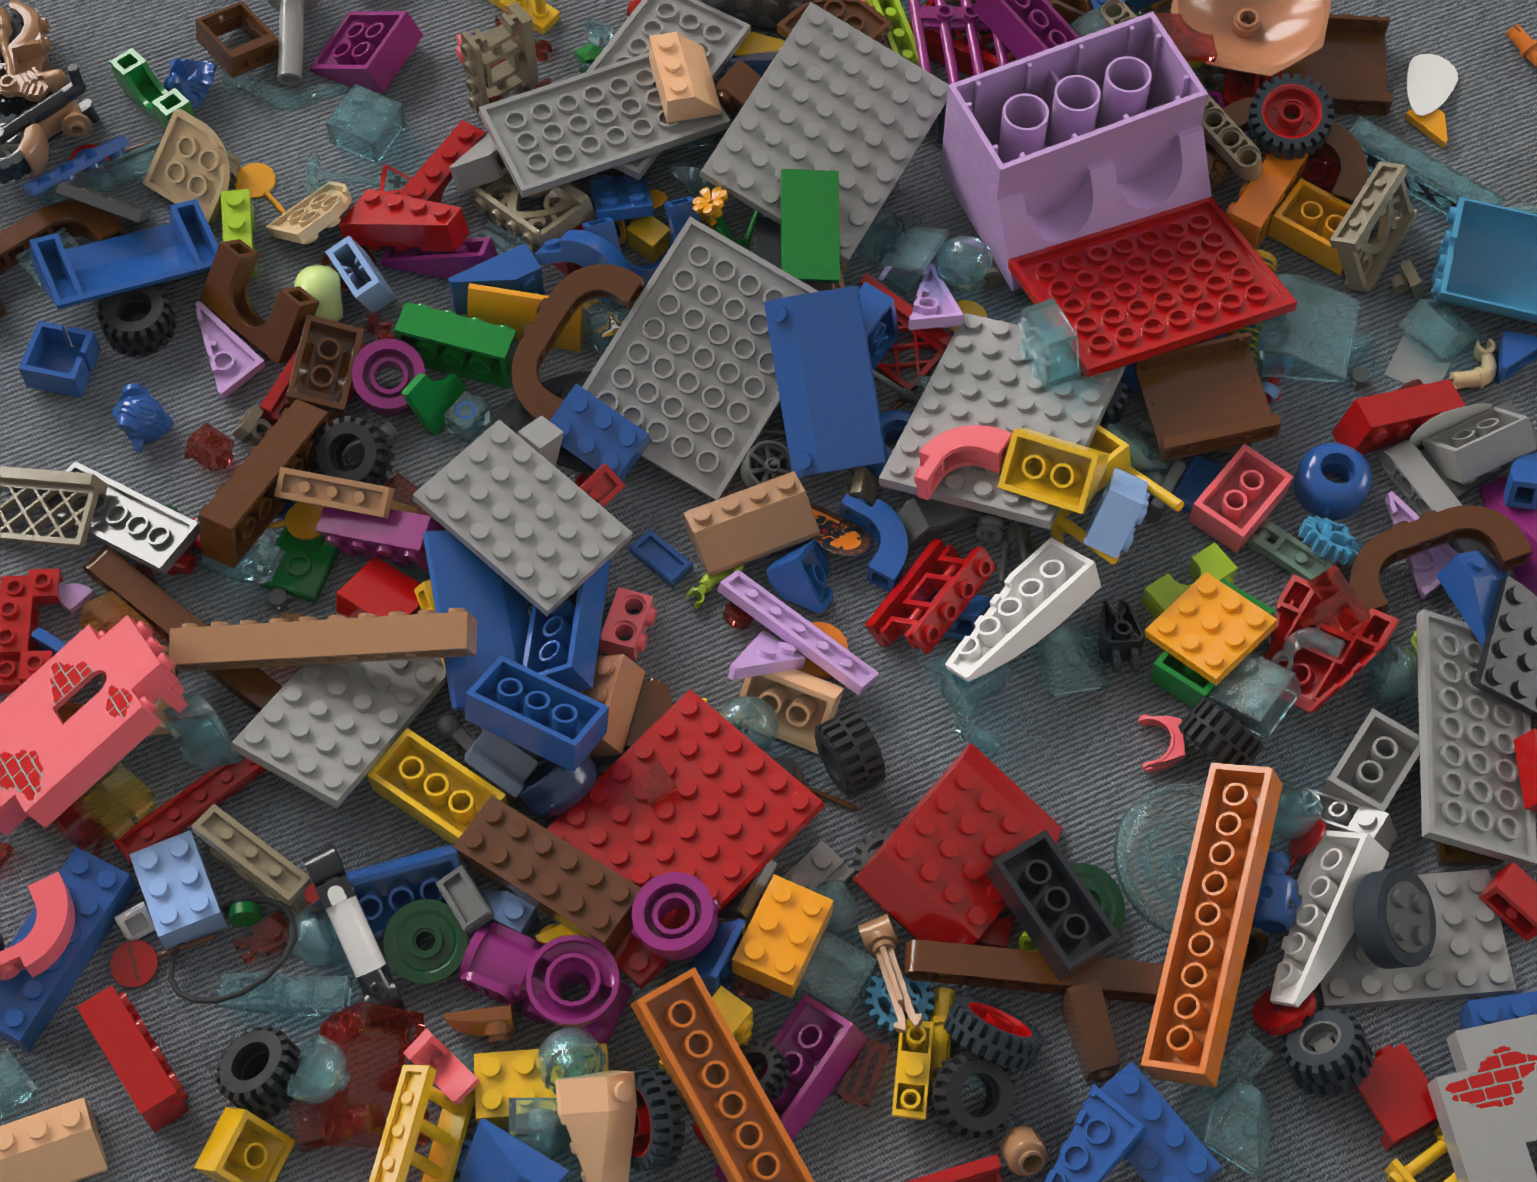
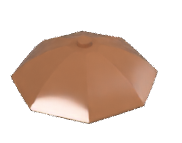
(1258, 34)

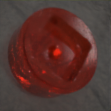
(736, 616)

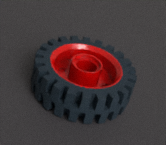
(1294, 97)
(994, 1033)
(657, 1121)

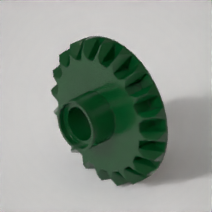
(1104, 891)
(404, 936)

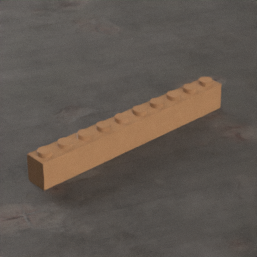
(324, 641)

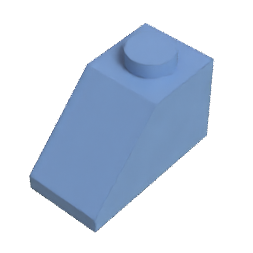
(511, 911)

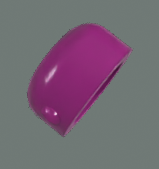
(380, 356)
(659, 898)

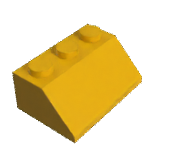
(1052, 470)

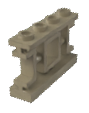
(510, 40)

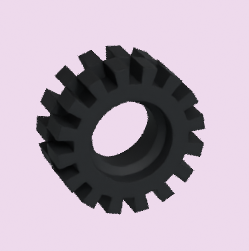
(777, 1066)

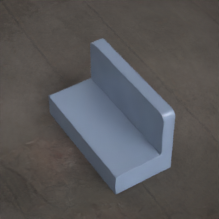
(501, 761)

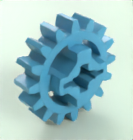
(1329, 540)
(879, 994)

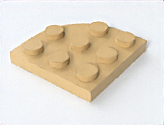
(190, 165)
(312, 214)

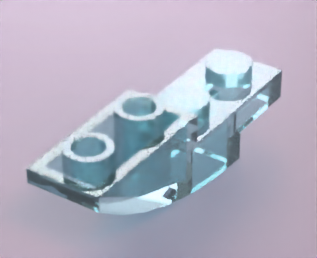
(287, 994)

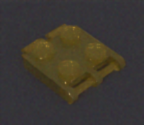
(119, 800)

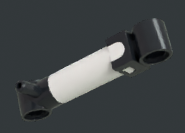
(352, 928)

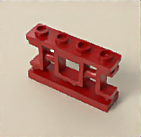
(907, 606)

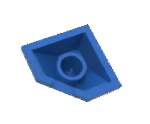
(802, 576)

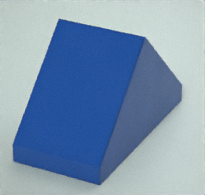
(1514, 353)

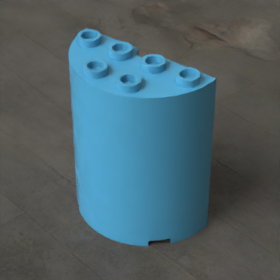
(1488, 260)

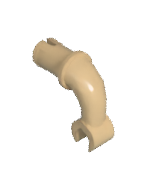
(1480, 375)

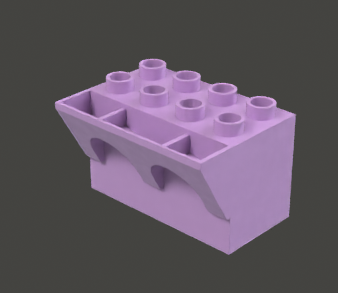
(1076, 139)

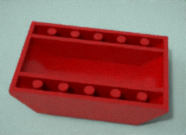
(938, 857)

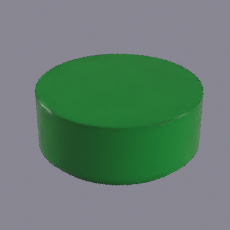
(245, 914)

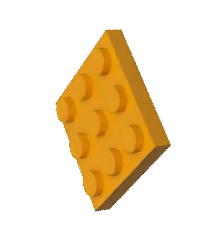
(1211, 628)

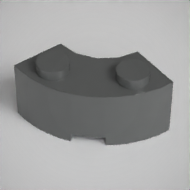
(931, 517)

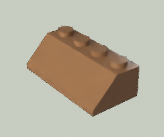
(751, 523)

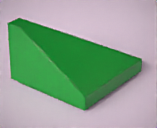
(587, 53)

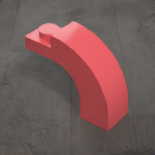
(960, 448)
(50, 932)

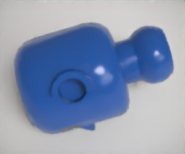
(1277, 896)

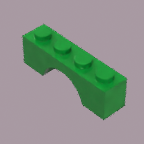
(143, 87)

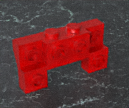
(20, 619)

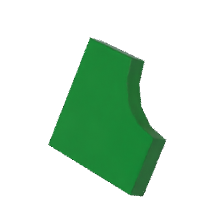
(432, 399)

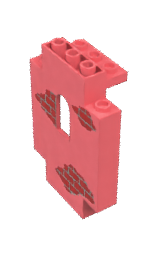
(55, 762)

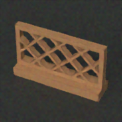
(337, 493)

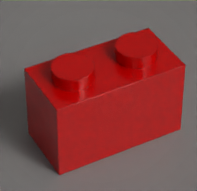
(1514, 899)

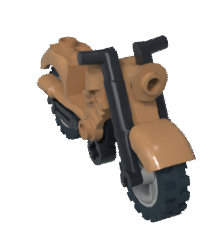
(34, 99)

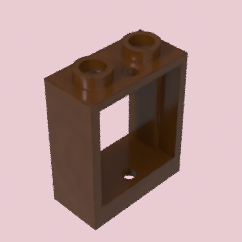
(245, 57)

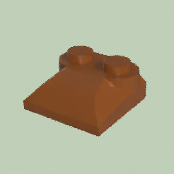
(493, 1021)

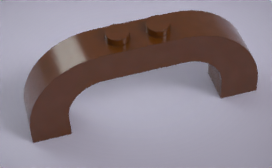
(1339, 145)
(76, 217)
(553, 316)
(1432, 530)

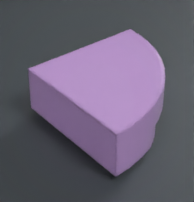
(74, 596)

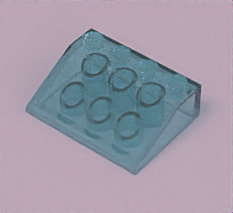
(1312, 339)

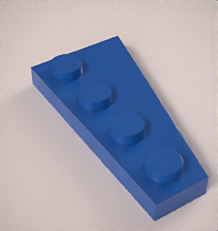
(66, 171)
(1097, 1142)

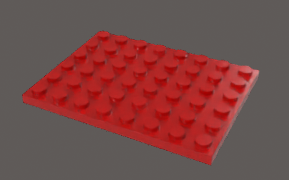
(1154, 284)
(719, 826)

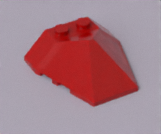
(1316, 671)

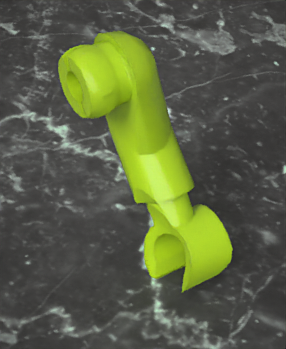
(707, 583)

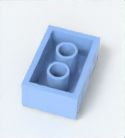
(1117, 513)
(178, 890)

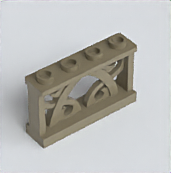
(1382, 196)
(569, 211)

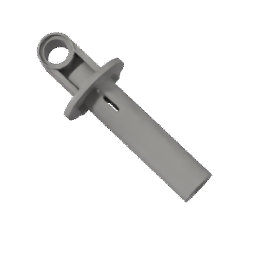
(291, 38)

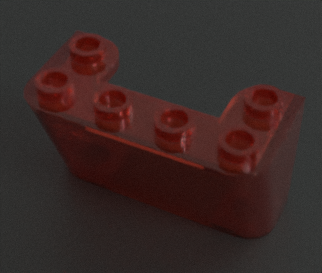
(374, 1049)

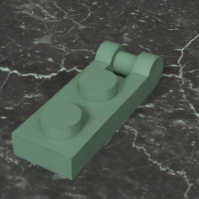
(1287, 551)

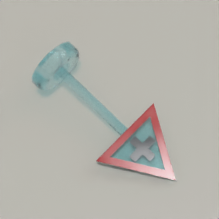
(391, 179)

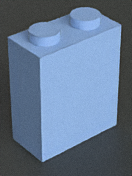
(361, 274)

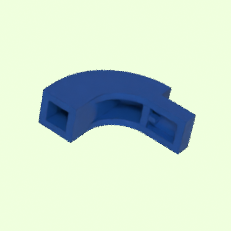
(583, 249)
(1522, 483)
(890, 534)

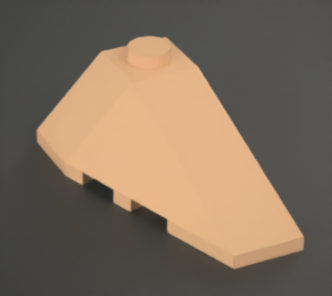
(600, 1122)

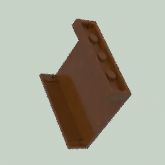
(1351, 65)
(1206, 397)

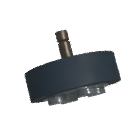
(1394, 918)

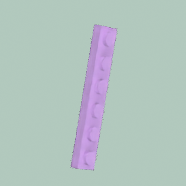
(798, 632)

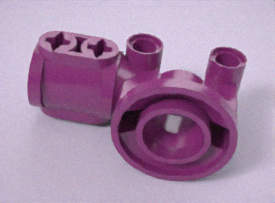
(520, 969)

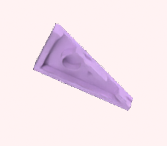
(934, 304)
(229, 356)
(1426, 564)
(766, 656)

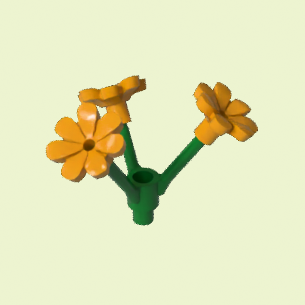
(710, 211)

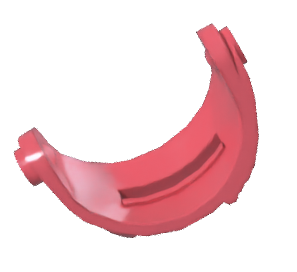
(1176, 750)

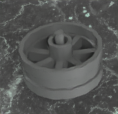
(766, 468)

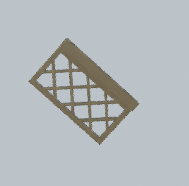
(50, 483)
(252, 859)

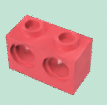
(622, 623)

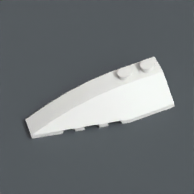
(1029, 607)
(1326, 911)

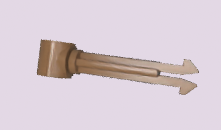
(881, 942)

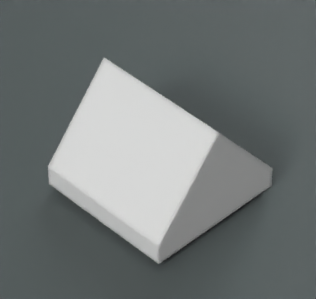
(135, 922)

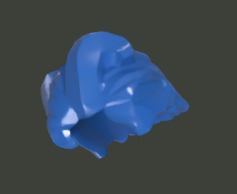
(191, 79)
(140, 416)

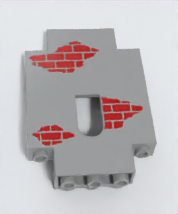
(1490, 1101)

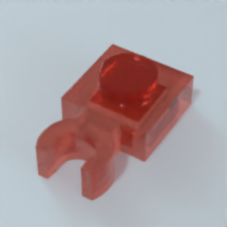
(268, 935)

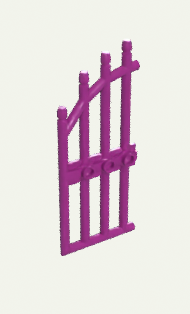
(945, 19)

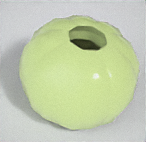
(325, 286)

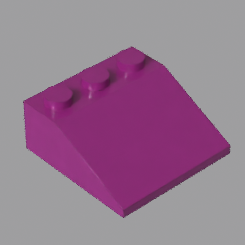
(368, 49)

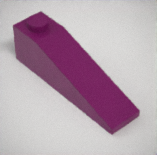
(441, 264)

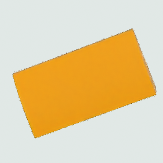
(517, 309)

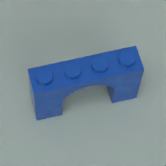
(677, 215)

